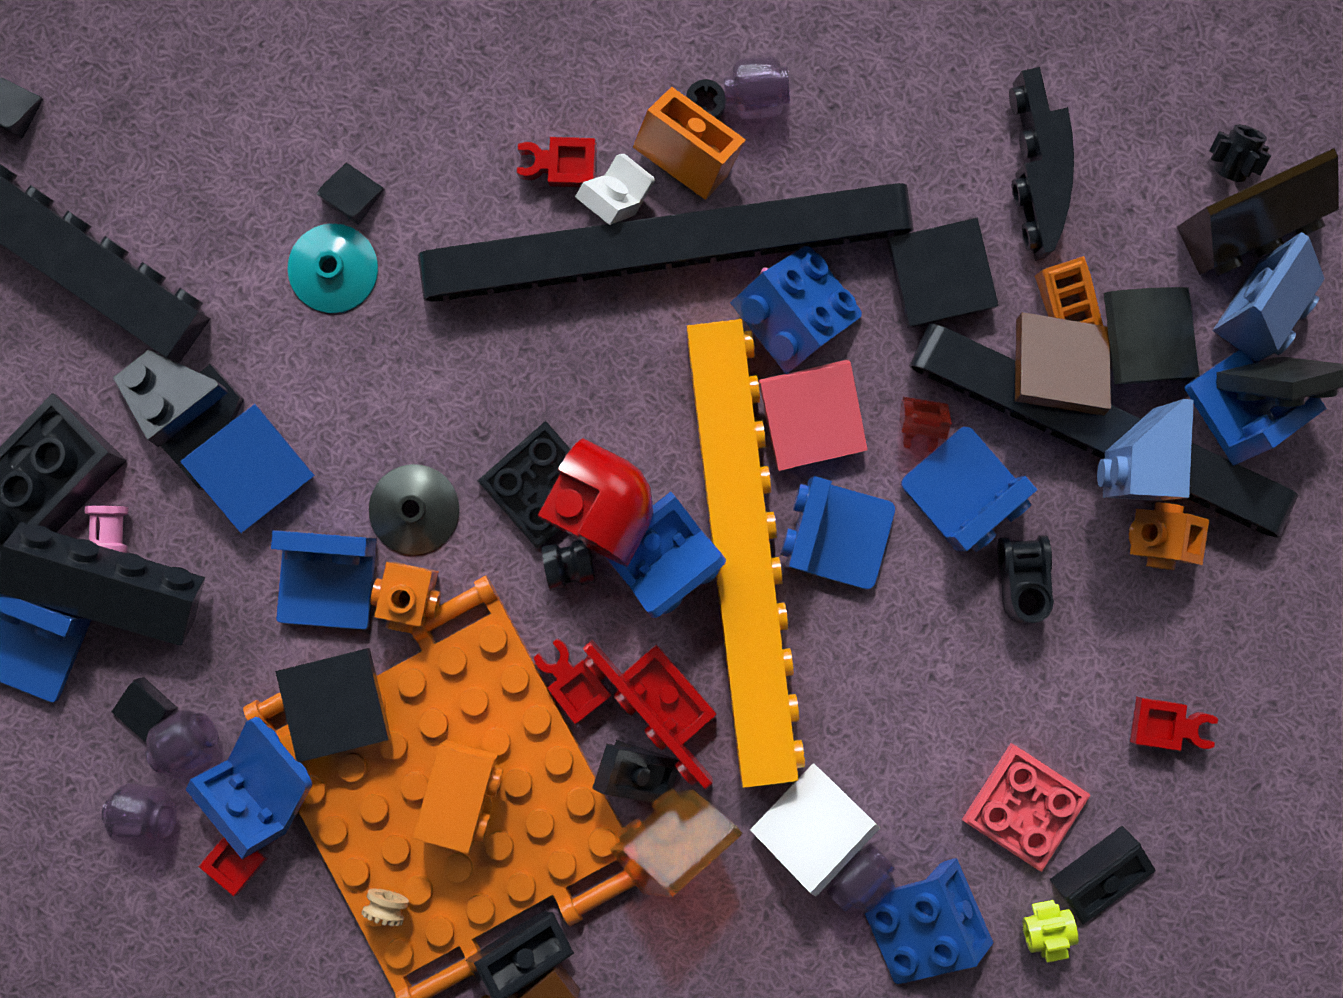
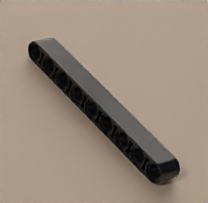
(991, 380)

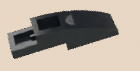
(1047, 180)

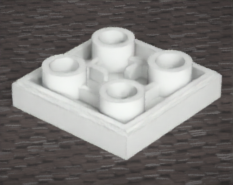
(814, 829)

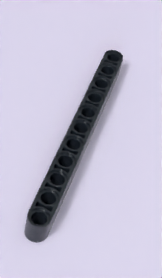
(665, 240)

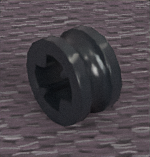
(712, 87)

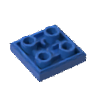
(247, 468)

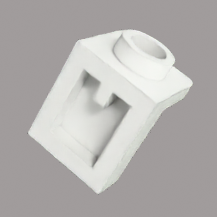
(617, 192)

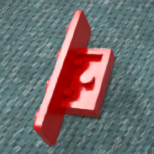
(663, 700)

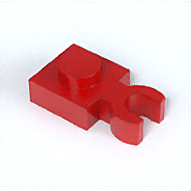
(567, 161)
(576, 686)
(1165, 725)
(229, 869)

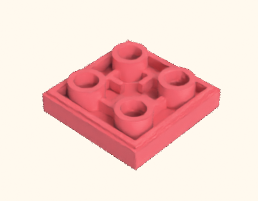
(813, 415)
(1026, 807)

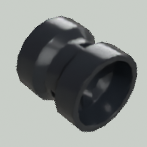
(579, 562)

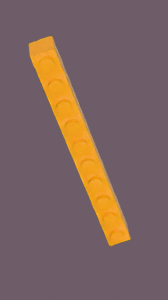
(742, 534)

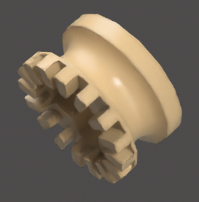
(385, 906)

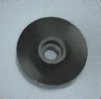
(436, 516)

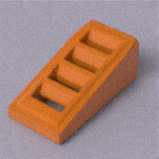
(1083, 286)

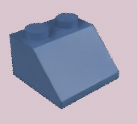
(1273, 300)
(1151, 457)

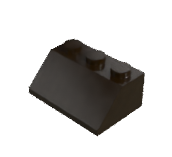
(1263, 215)

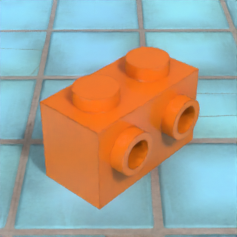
(688, 143)
(457, 796)

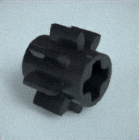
(1240, 153)

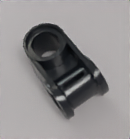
(1026, 574)

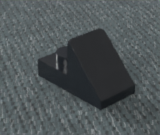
(634, 772)

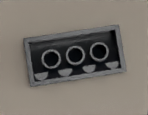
(51, 468)

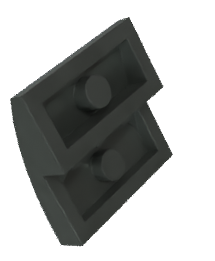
(1151, 334)

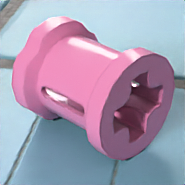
(107, 526)

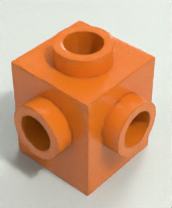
(1168, 536)
(419, 585)

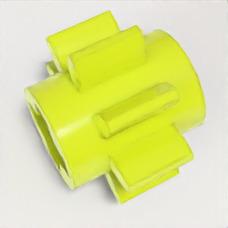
(1050, 931)

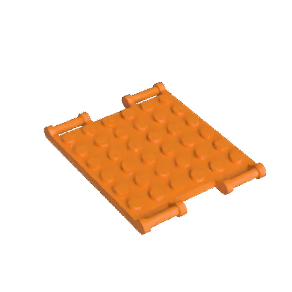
(542, 824)

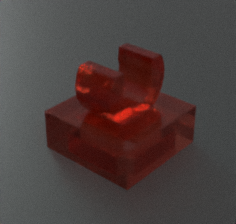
(924, 419)

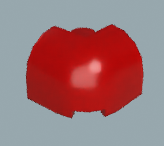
(600, 501)

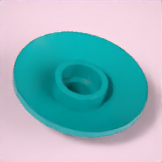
(351, 279)

